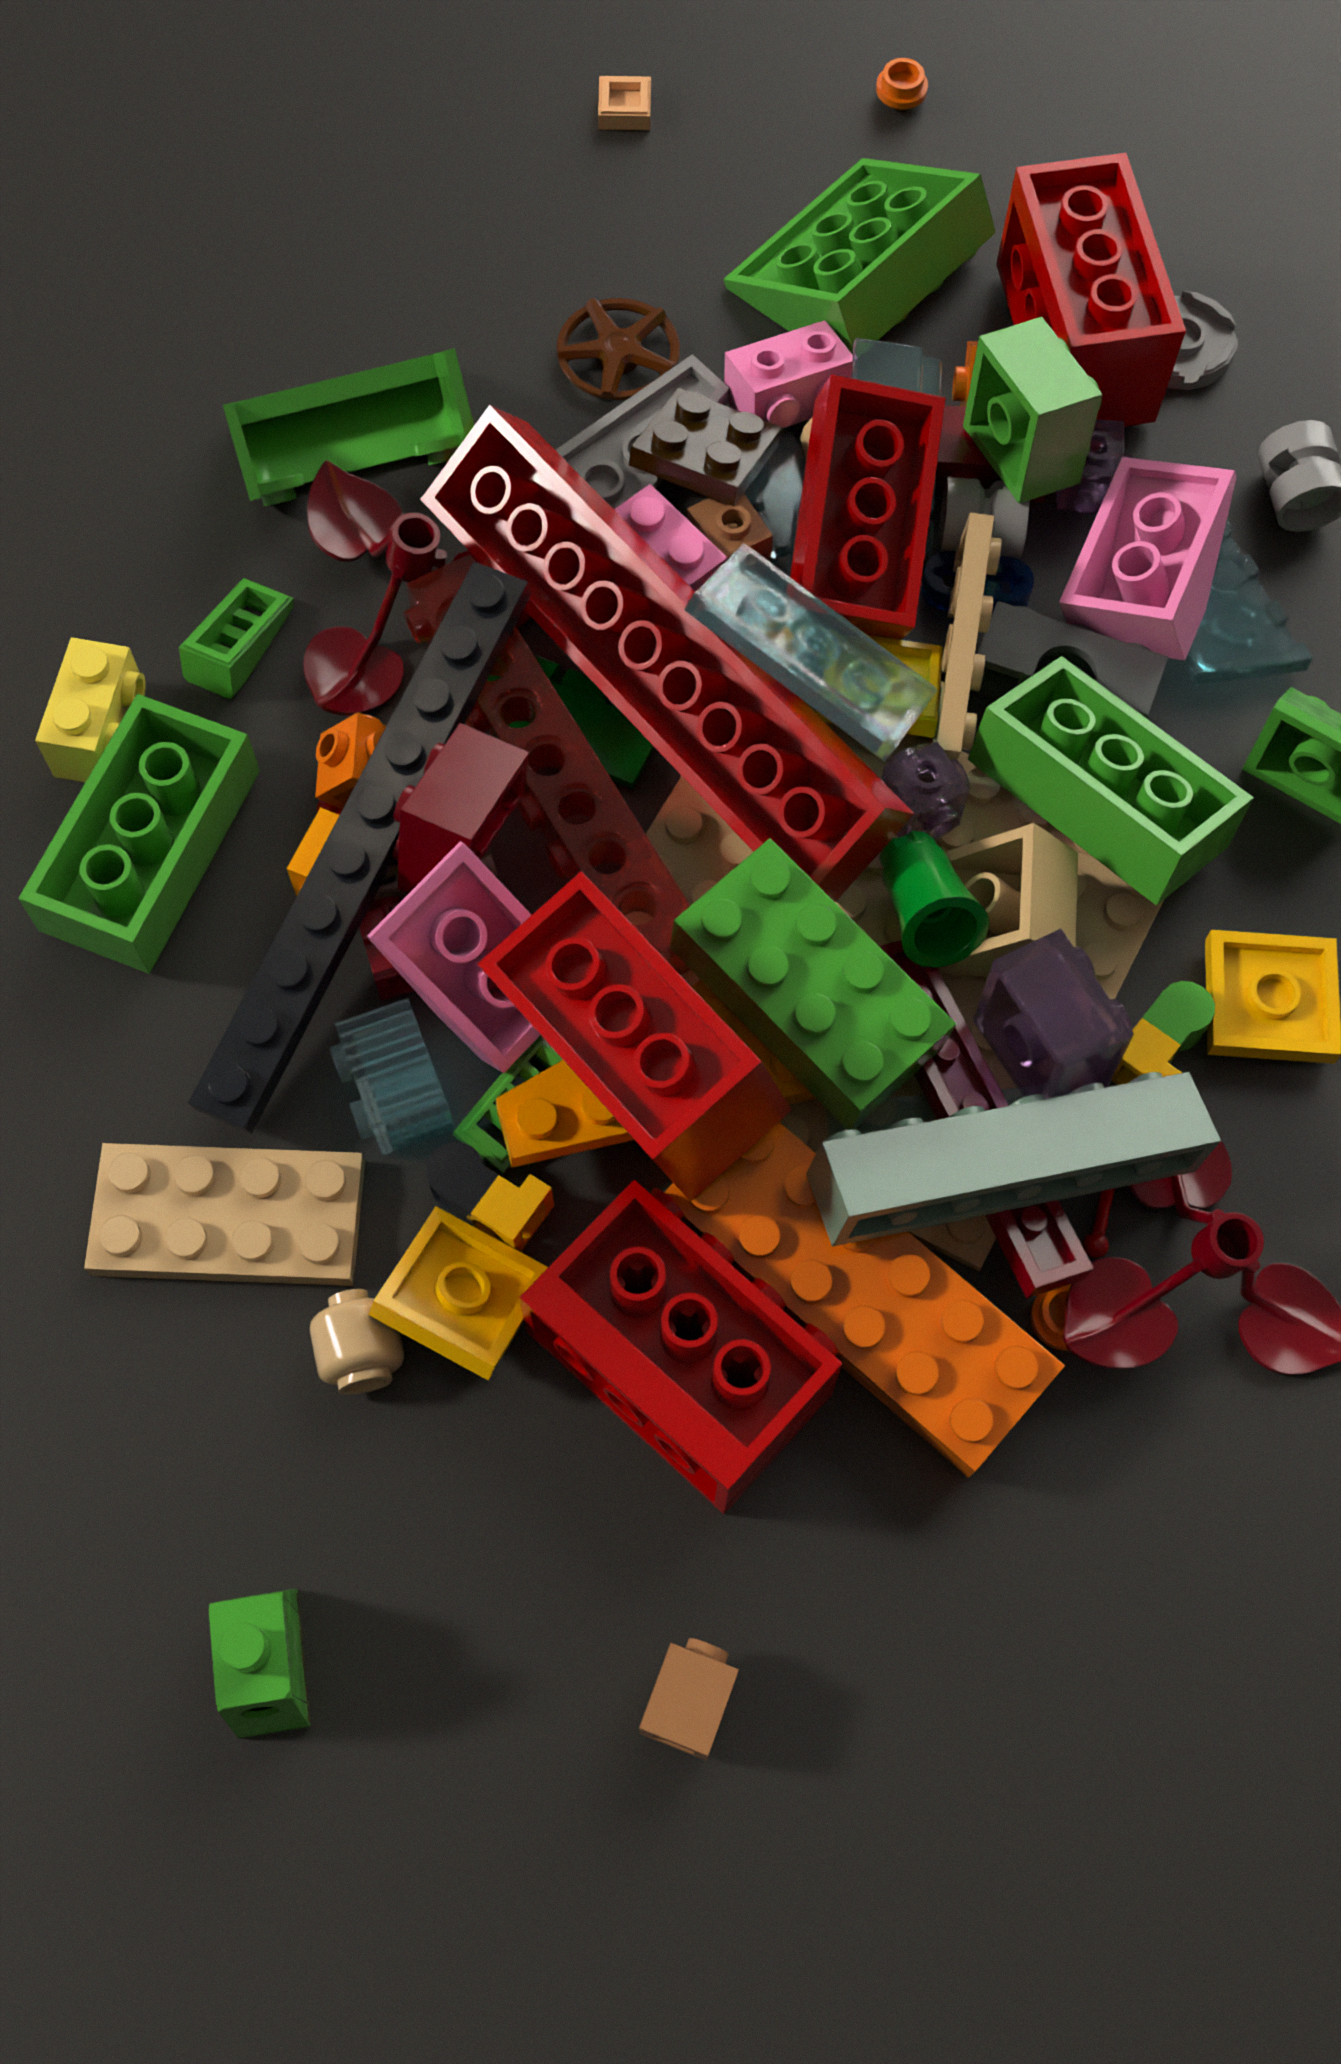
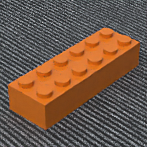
(886, 1302)

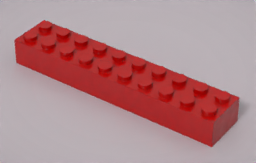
(693, 696)

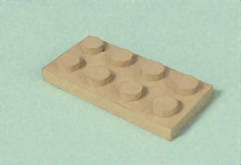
(226, 1214)

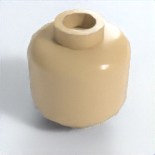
(354, 1347)

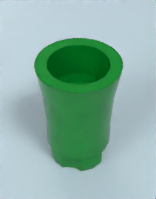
(933, 908)

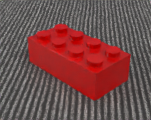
(868, 502)

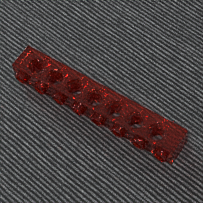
(578, 788)

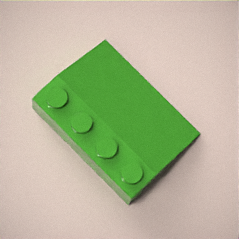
(867, 249)

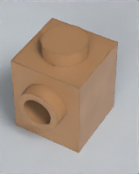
(731, 526)
(689, 1697)

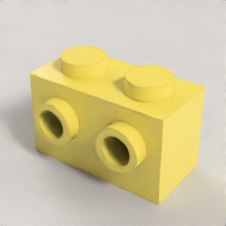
(87, 706)

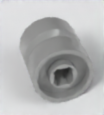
(1302, 475)
(967, 496)

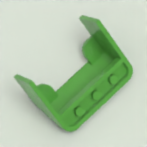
(351, 422)

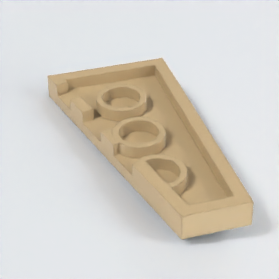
(972, 612)

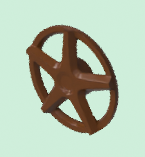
(616, 348)

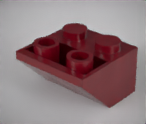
(461, 798)

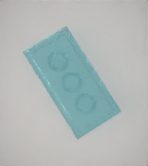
(812, 650)

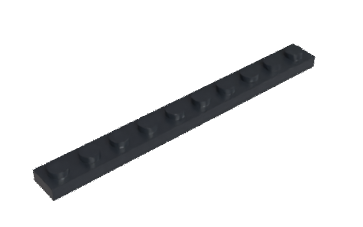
(357, 853)

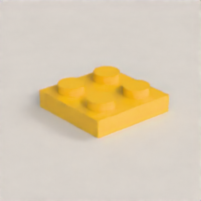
(1273, 996)
(458, 1292)

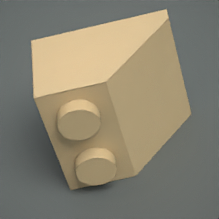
(1024, 885)

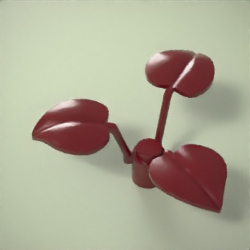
(345, 522)
(1122, 1323)

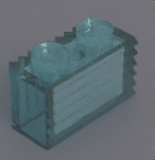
(393, 1076)

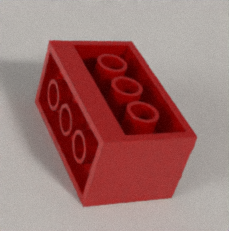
(1091, 267)
(637, 1035)
(670, 1387)

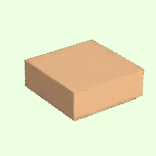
(624, 103)

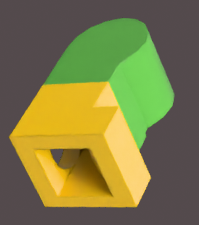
(1169, 1026)

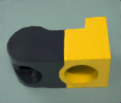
(485, 1198)

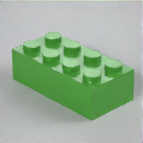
(1109, 779)
(141, 833)
(810, 984)

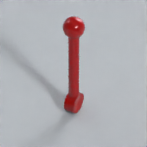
(1096, 1243)

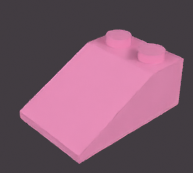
(1151, 555)
(440, 938)

